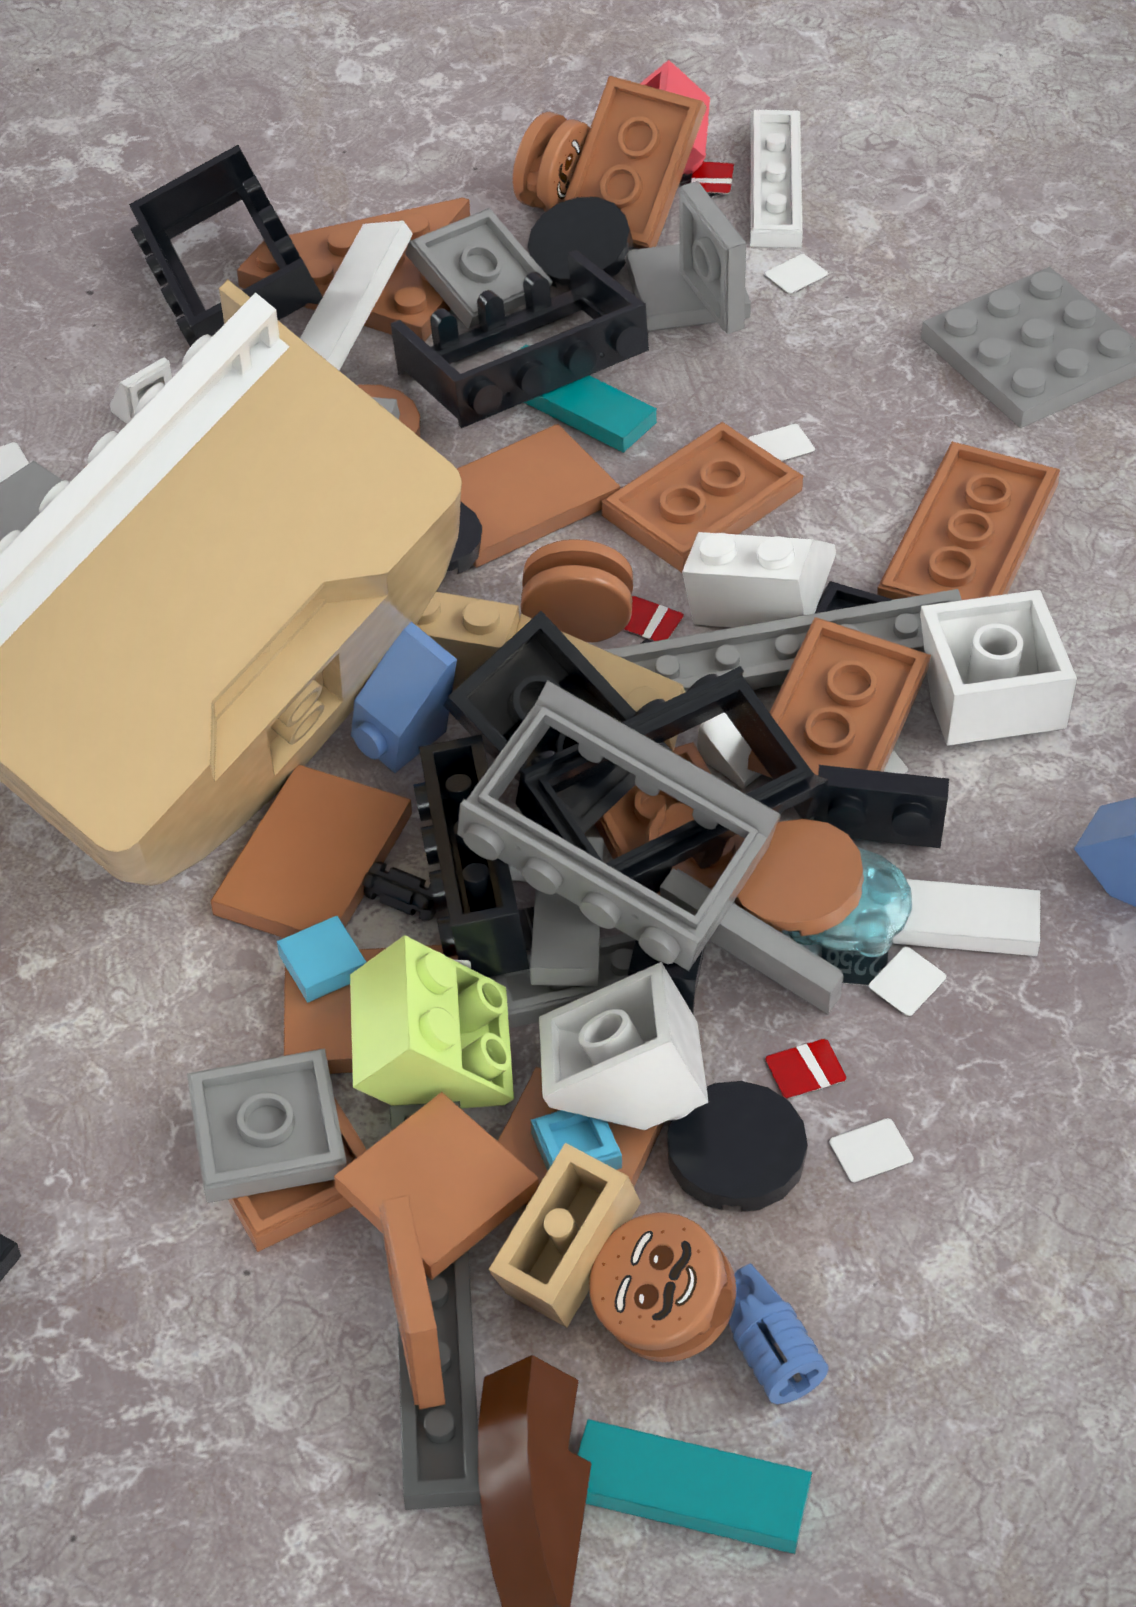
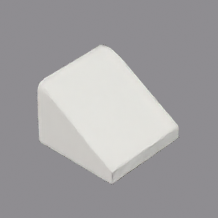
(133, 388)
(725, 750)

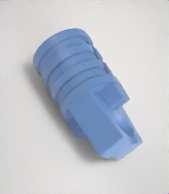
(760, 1322)

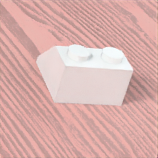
(754, 578)
(996, 667)
(624, 1053)

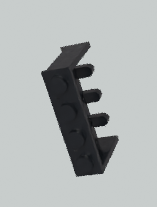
(191, 201)
(612, 337)
(660, 720)

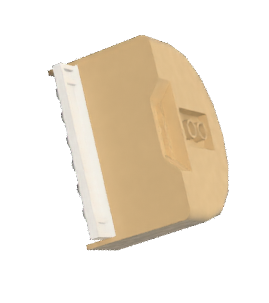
(212, 595)

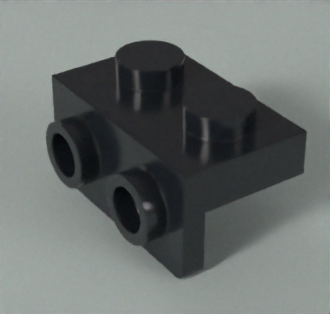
(884, 805)

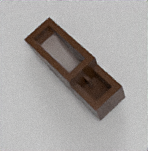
(531, 1483)

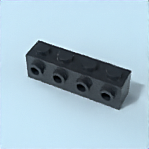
(475, 890)

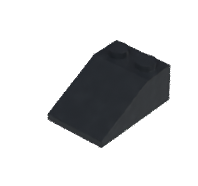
(507, 689)

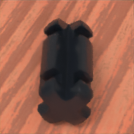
(399, 890)

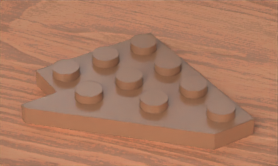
(407, 292)

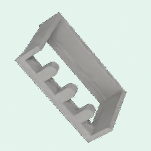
(599, 890)

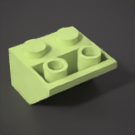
(429, 1030)

